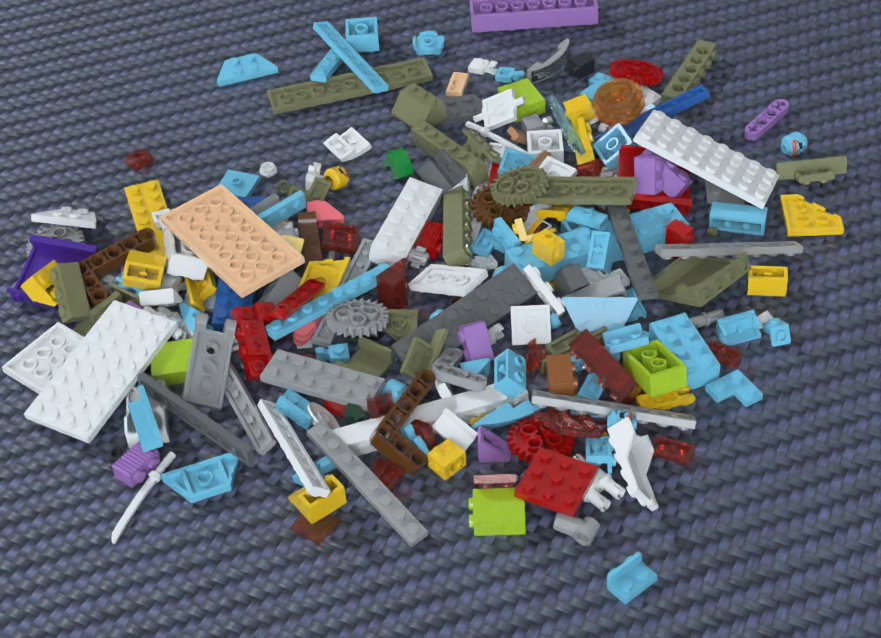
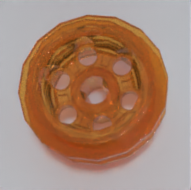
(618, 102)

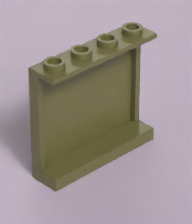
(699, 279)

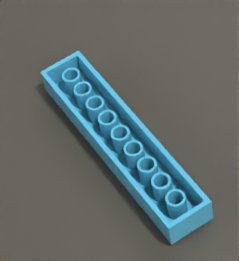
(648, 225)

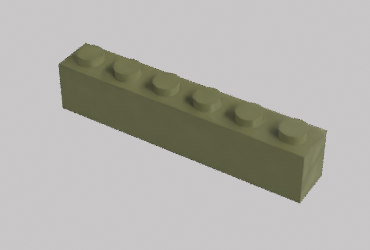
(433, 141)
(457, 227)

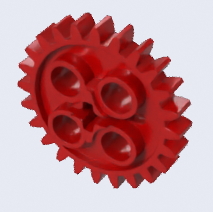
(637, 71)
(525, 441)

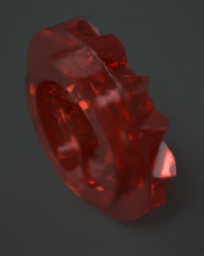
(145, 159)

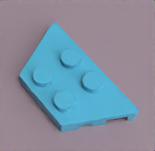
(245, 68)
(598, 311)
(203, 478)

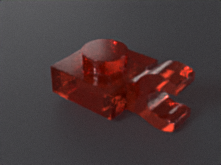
(534, 356)
(425, 431)

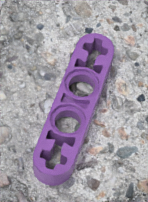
(764, 117)

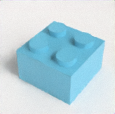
(363, 34)
(610, 143)

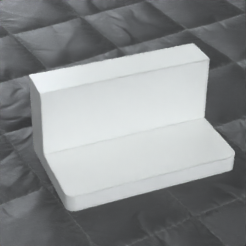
(452, 427)

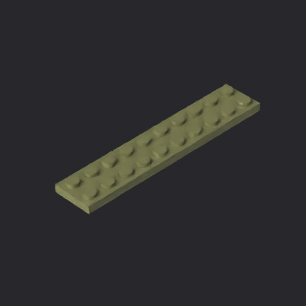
(346, 86)

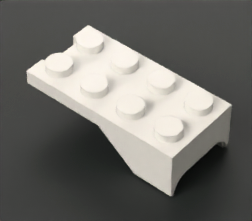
(159, 411)
(634, 456)

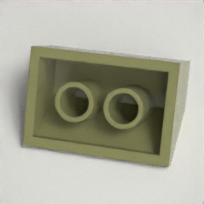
(418, 105)

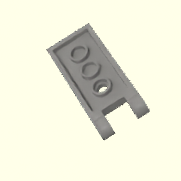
(205, 371)

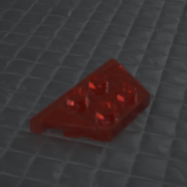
(573, 425)

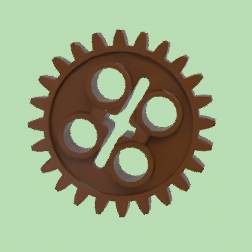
(486, 209)

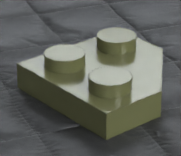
(401, 322)

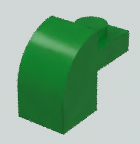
(399, 163)

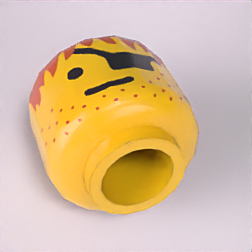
(337, 176)

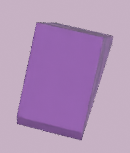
(492, 447)

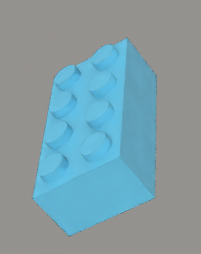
(687, 344)

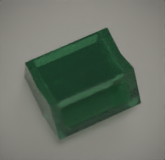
(354, 414)

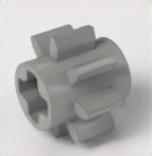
(418, 257)

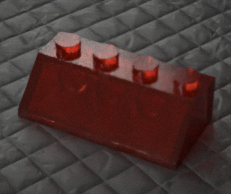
(607, 369)

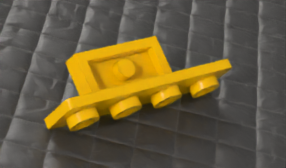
(584, 133)
(200, 289)

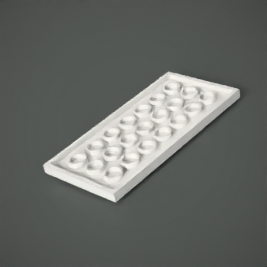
(707, 158)
(101, 371)

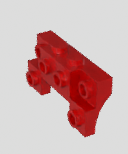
(253, 338)

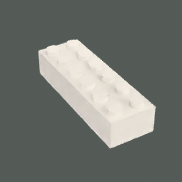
(405, 222)

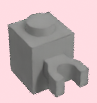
(534, 123)

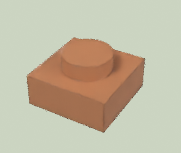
(517, 136)

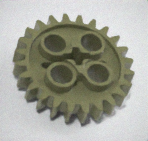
(519, 185)

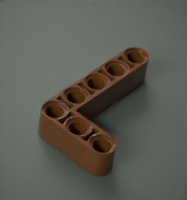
(110, 260)
(389, 431)

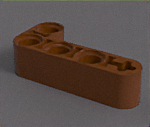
(309, 232)

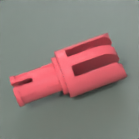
(306, 332)

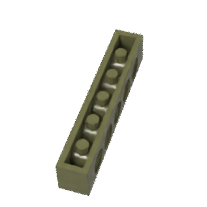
(691, 70)

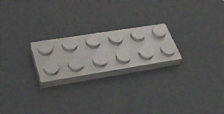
(321, 379)

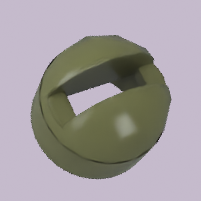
(280, 188)

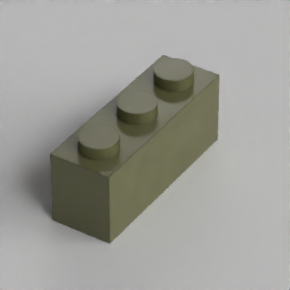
(70, 292)

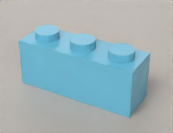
(738, 218)

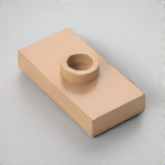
(457, 84)

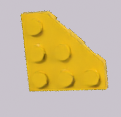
(808, 219)

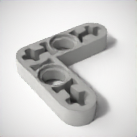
(446, 370)

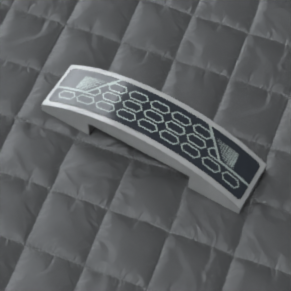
(543, 71)

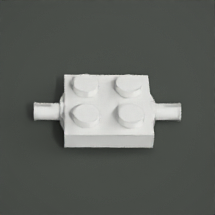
(499, 109)

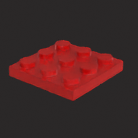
(556, 482)

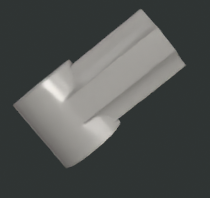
(582, 530)

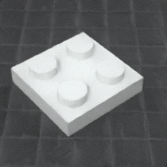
(530, 323)

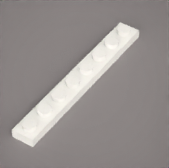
(294, 450)

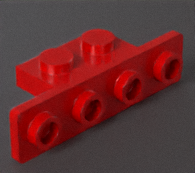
(297, 299)

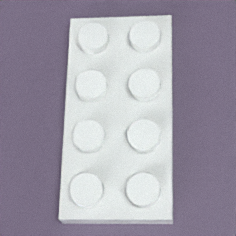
(448, 280)

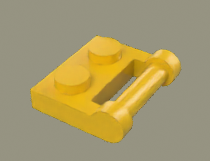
(558, 211)

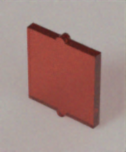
(315, 532)

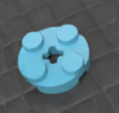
(428, 43)

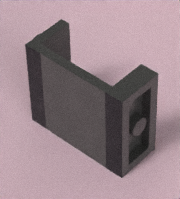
(440, 172)

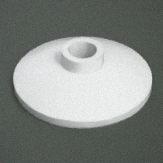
(319, 413)

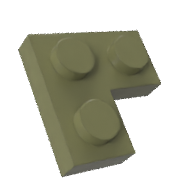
(317, 191)

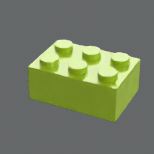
(655, 368)

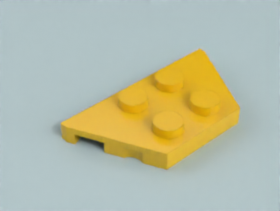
(326, 271)

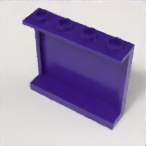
(42, 253)

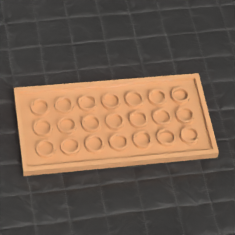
(232, 240)

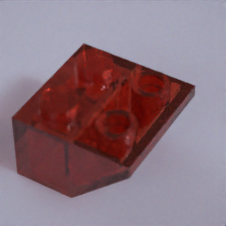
(393, 286)

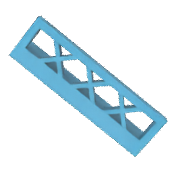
(145, 422)

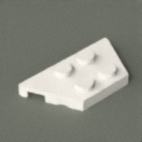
(67, 217)

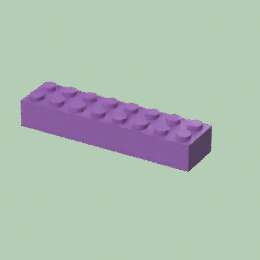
(528, 14)

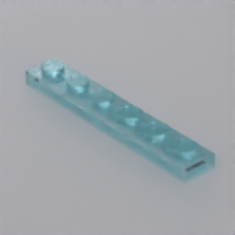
(565, 125)

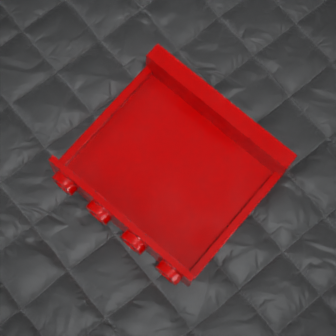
(625, 168)

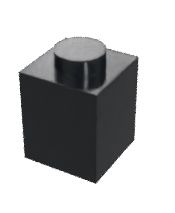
(581, 65)

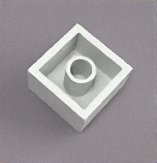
(546, 140)

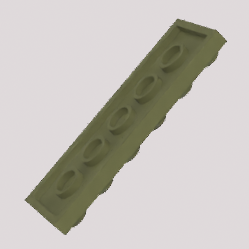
(589, 191)

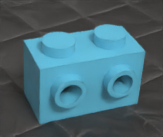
(510, 373)

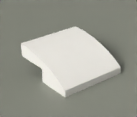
(347, 145)

